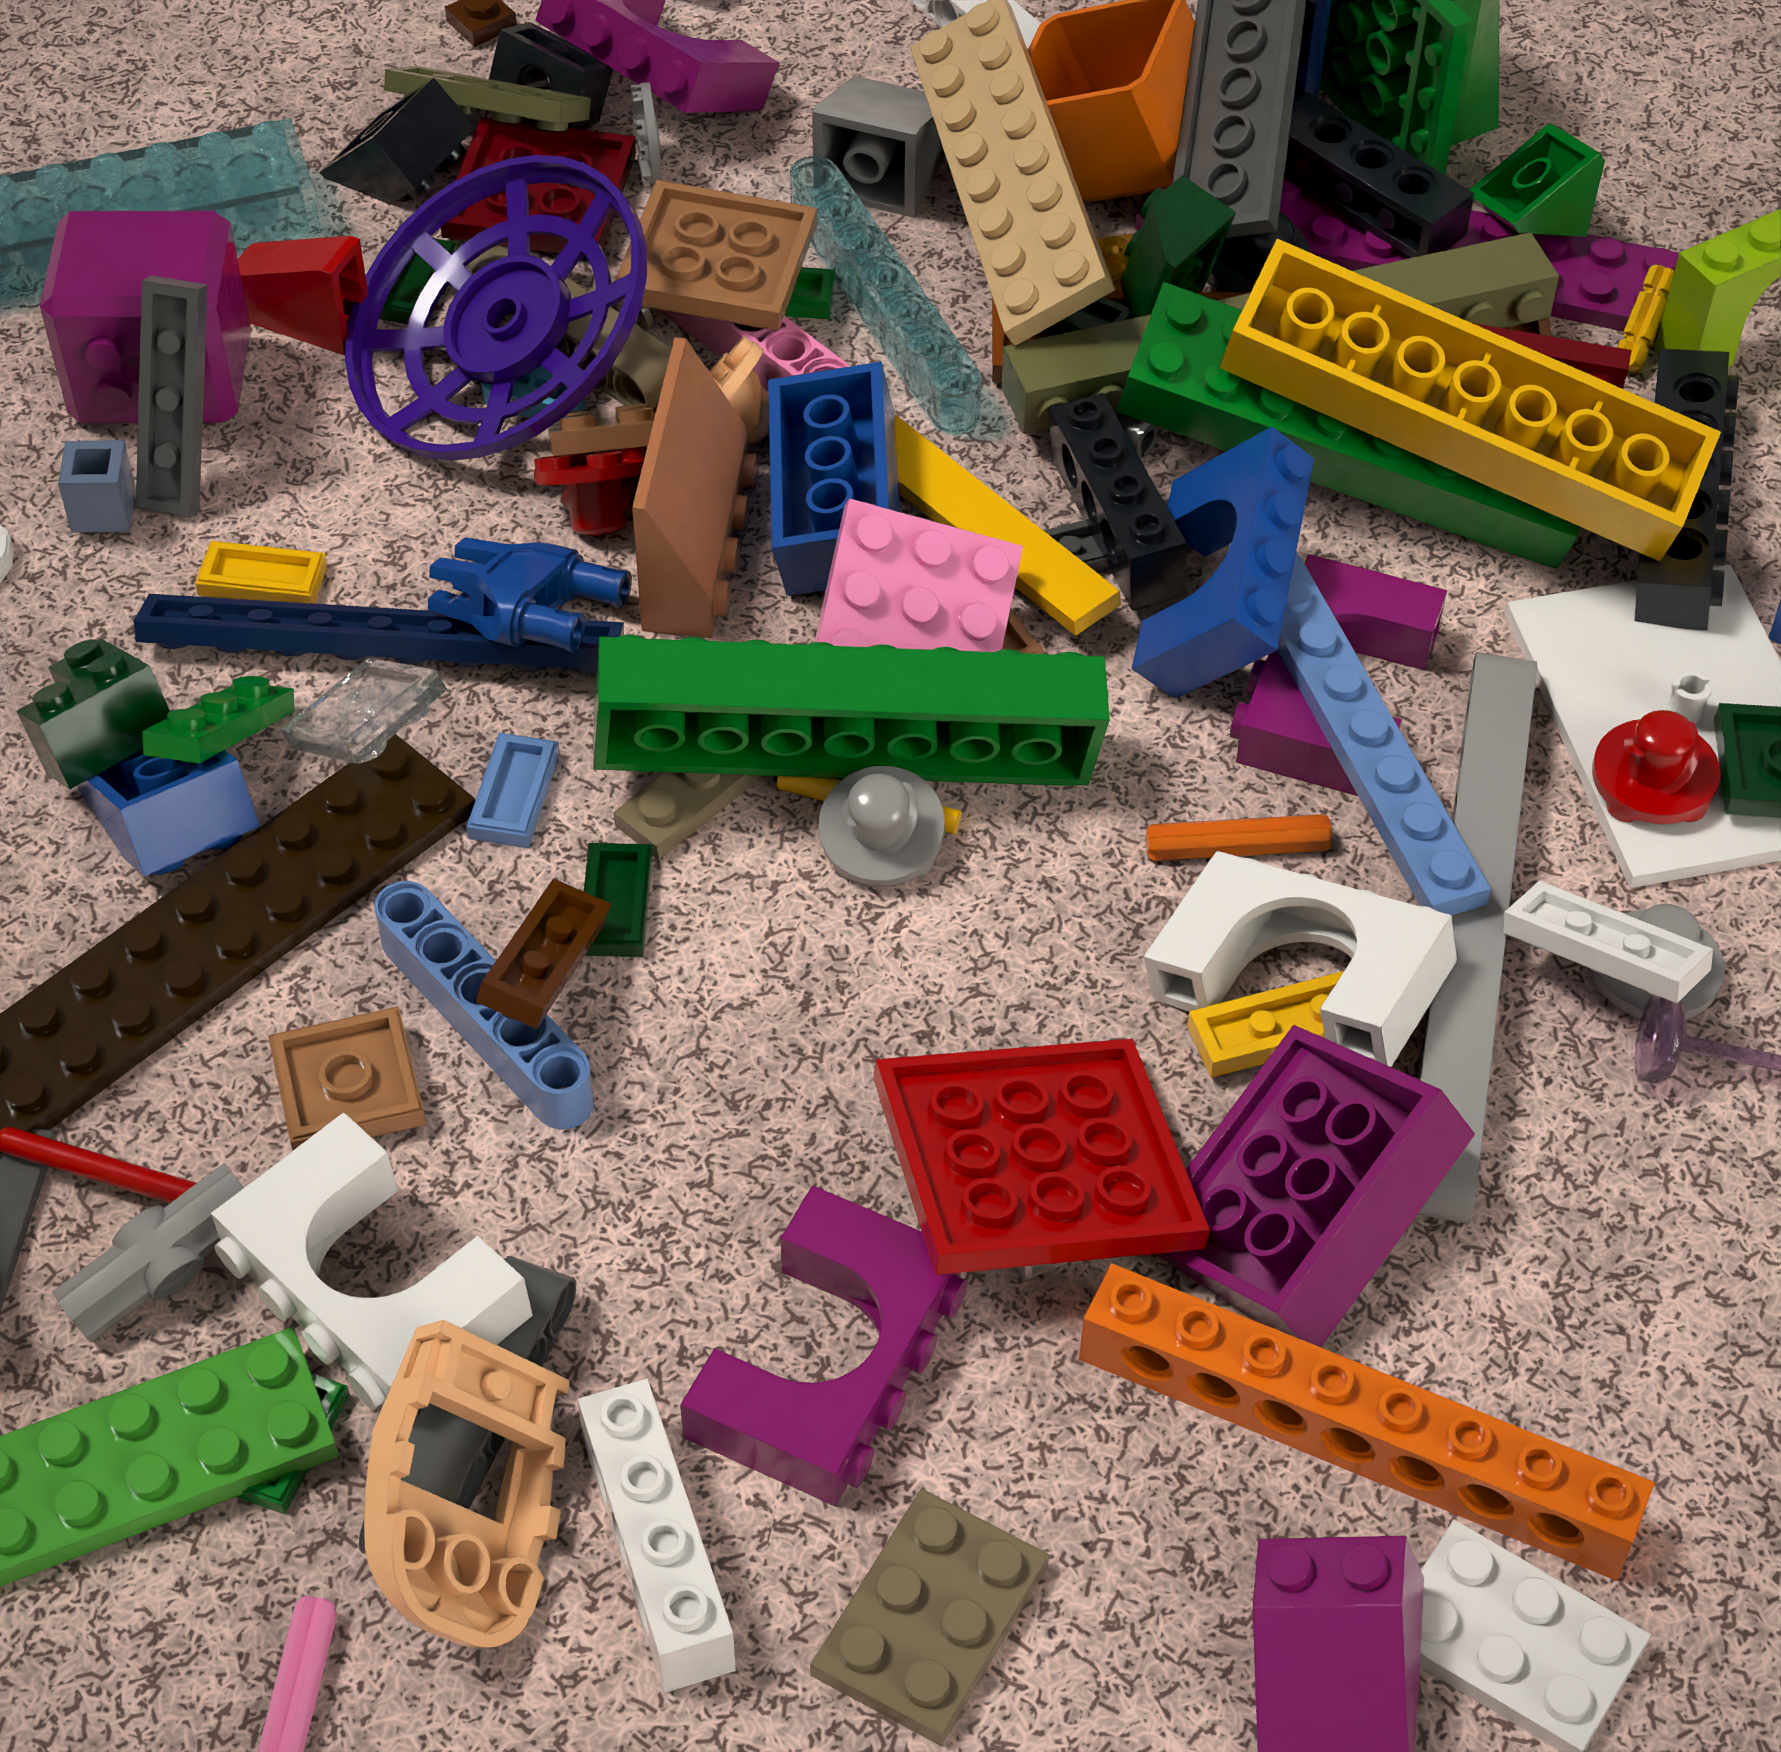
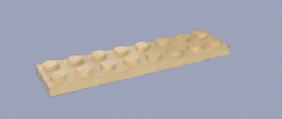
(1010, 171)

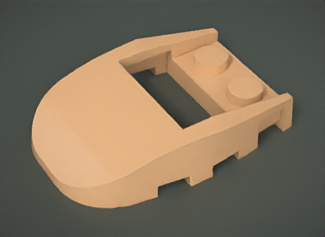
(434, 1558)

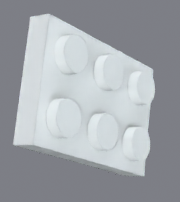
(1522, 1640)

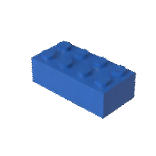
(827, 446)

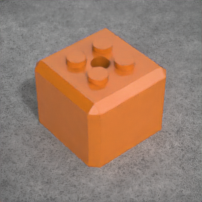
(1117, 91)

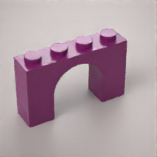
(680, 69)
(1380, 619)
(823, 1431)

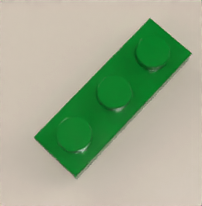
(218, 720)

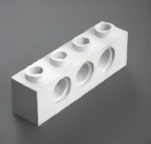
(657, 1536)

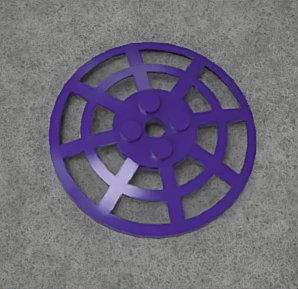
(486, 297)

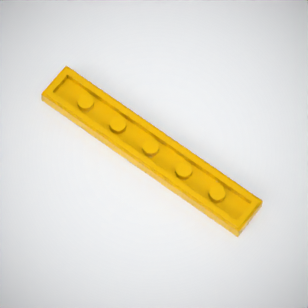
(956, 498)

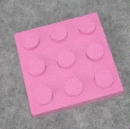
(916, 584)

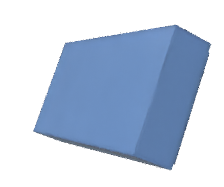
(513, 790)

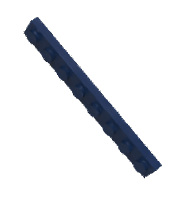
(348, 633)

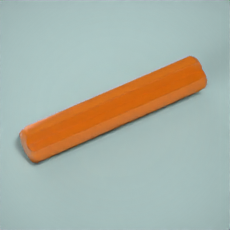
(1238, 837)

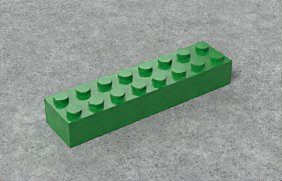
(1183, 390)
(846, 710)

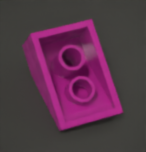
(1337, 1644)

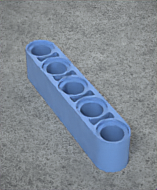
(448, 971)

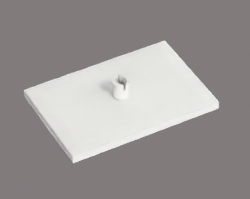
(1611, 670)

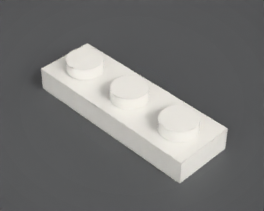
(1608, 941)

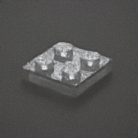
(364, 710)

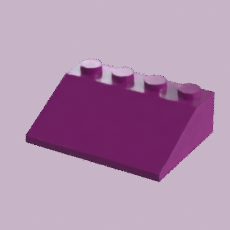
(1316, 1182)

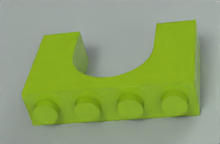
(1719, 285)

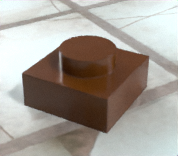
(479, 19)

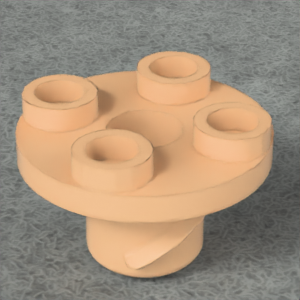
(743, 388)

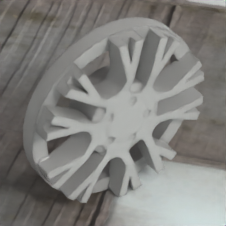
(647, 133)

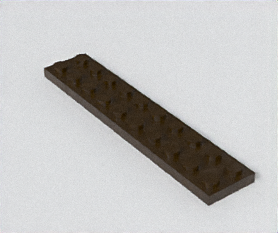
(219, 931)

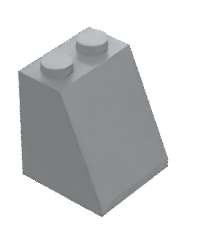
(880, 142)

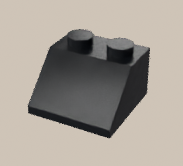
(403, 146)

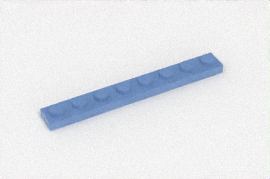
(1376, 754)

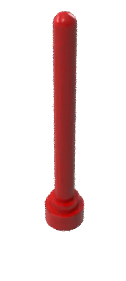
(92, 1165)

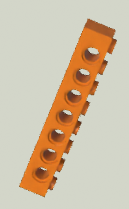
(1365, 1421)

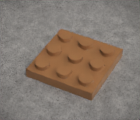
(722, 253)

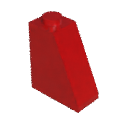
(304, 287)

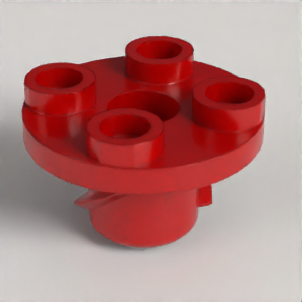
(594, 486)
(1656, 770)

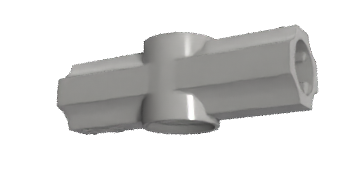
(148, 1257)

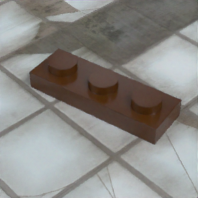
(543, 953)

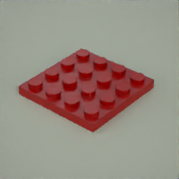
(1037, 1156)

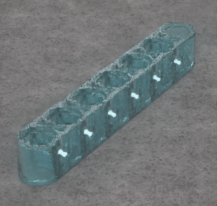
(888, 299)

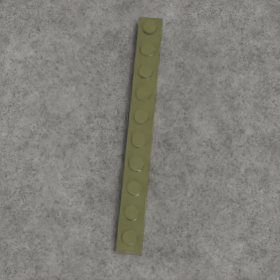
(1481, 283)

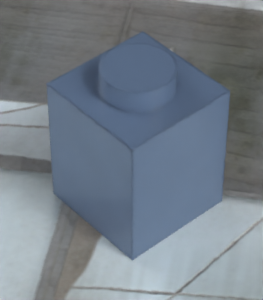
(97, 486)

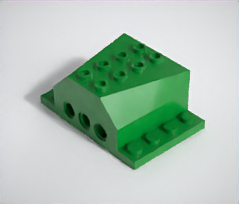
(1415, 70)

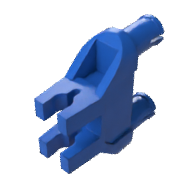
(517, 587)

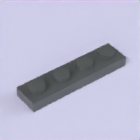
(171, 395)

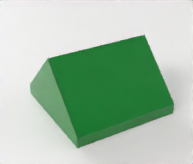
(1544, 185)

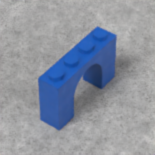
(1258, 505)

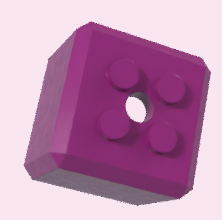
(96, 297)

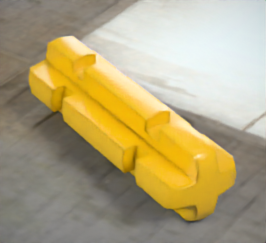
(1646, 316)

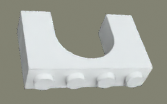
(1250, 907)
(292, 1217)

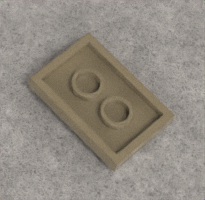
(930, 1616)

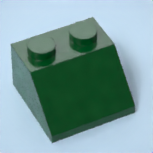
(1174, 245)

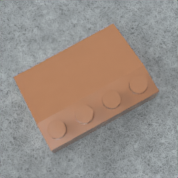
(691, 501)

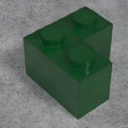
(92, 711)

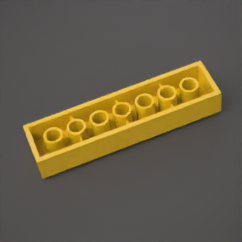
(1470, 400)

